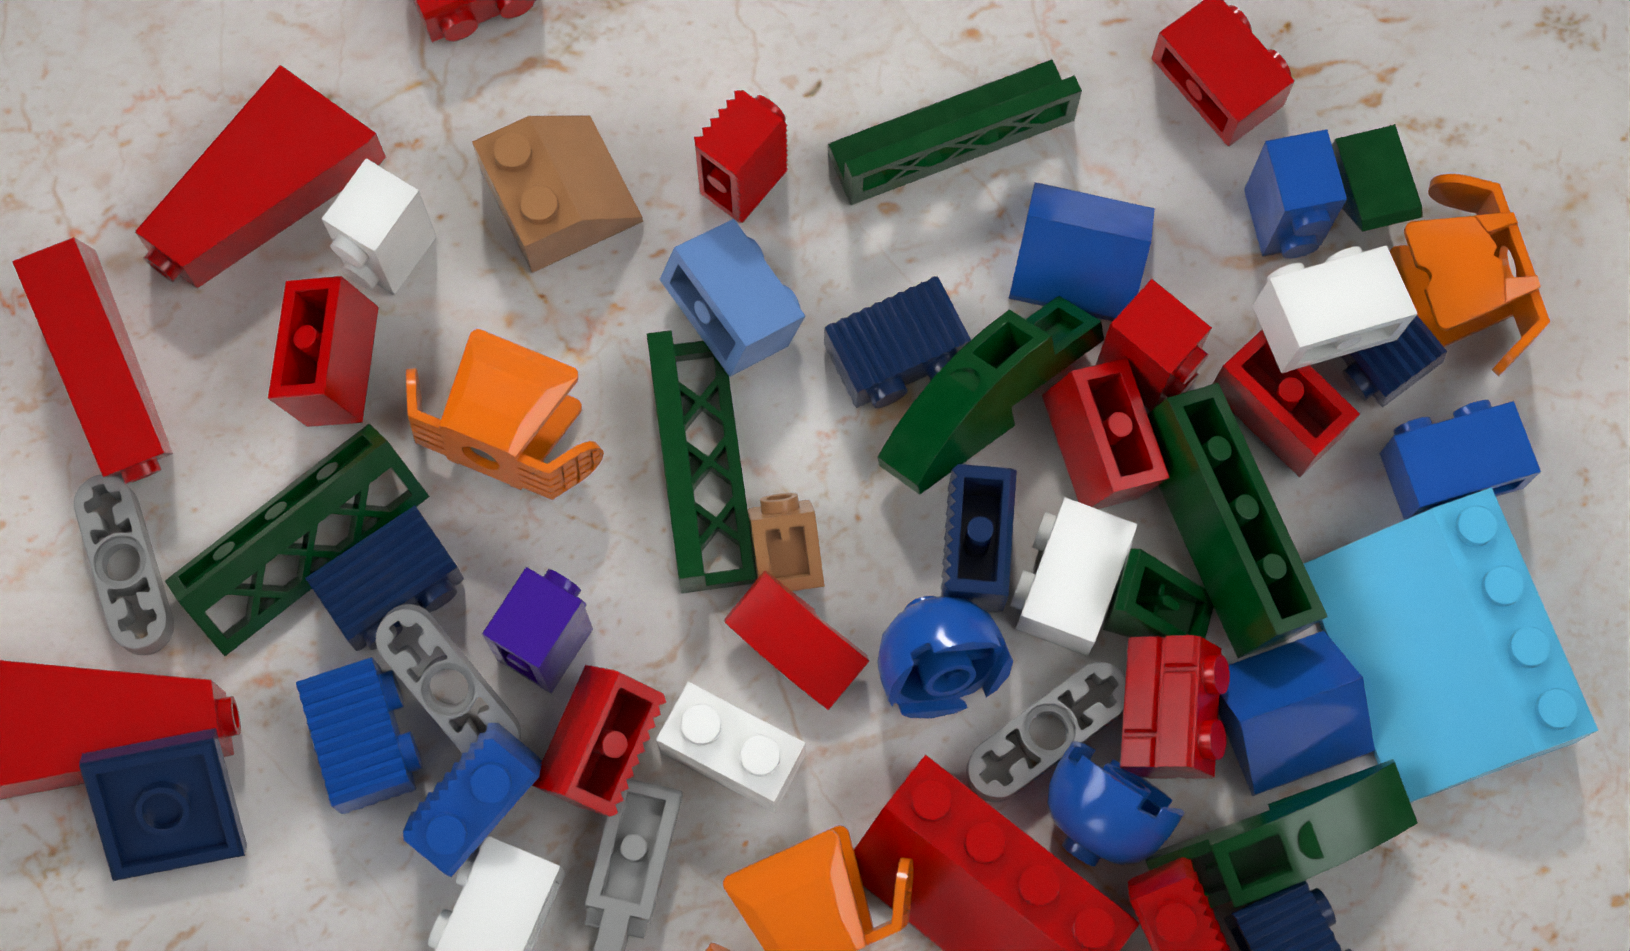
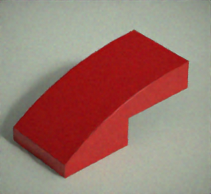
(796, 640)

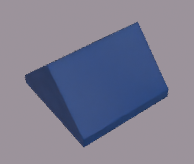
(1082, 250)
(1295, 712)

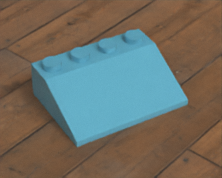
(1450, 646)

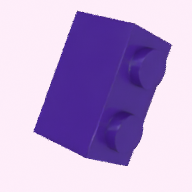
(539, 627)

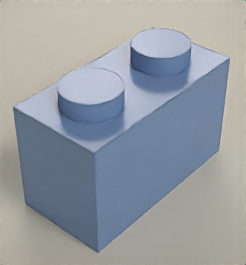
(732, 297)

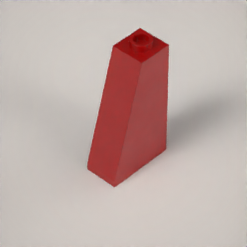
(256, 179)
(94, 358)
(66, 711)

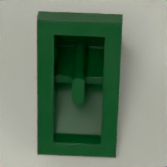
(1376, 179)
(1156, 601)

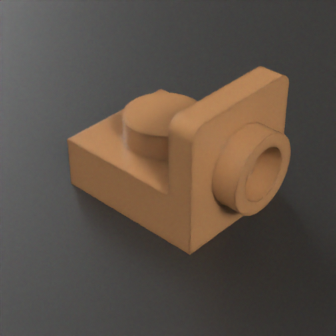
(787, 541)

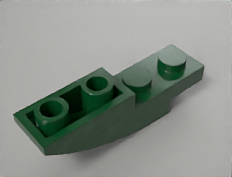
(975, 391)
(1297, 836)

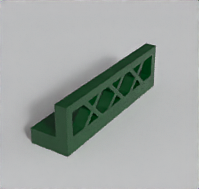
(954, 131)
(677, 469)
(283, 521)

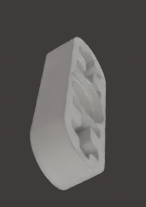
(154, 602)
(406, 658)
(999, 747)

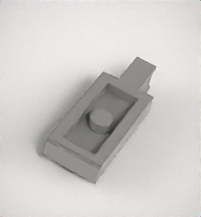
(631, 864)

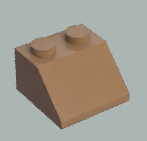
(555, 186)

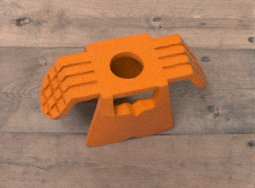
(1462, 270)
(513, 410)
(814, 897)

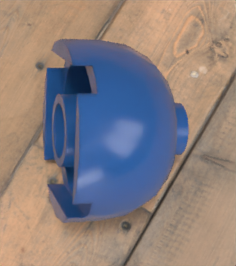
(941, 653)
(1108, 810)

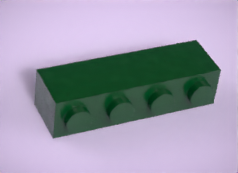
(1231, 523)

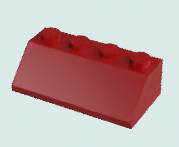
(980, 875)

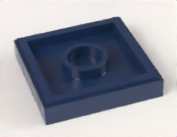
(163, 804)

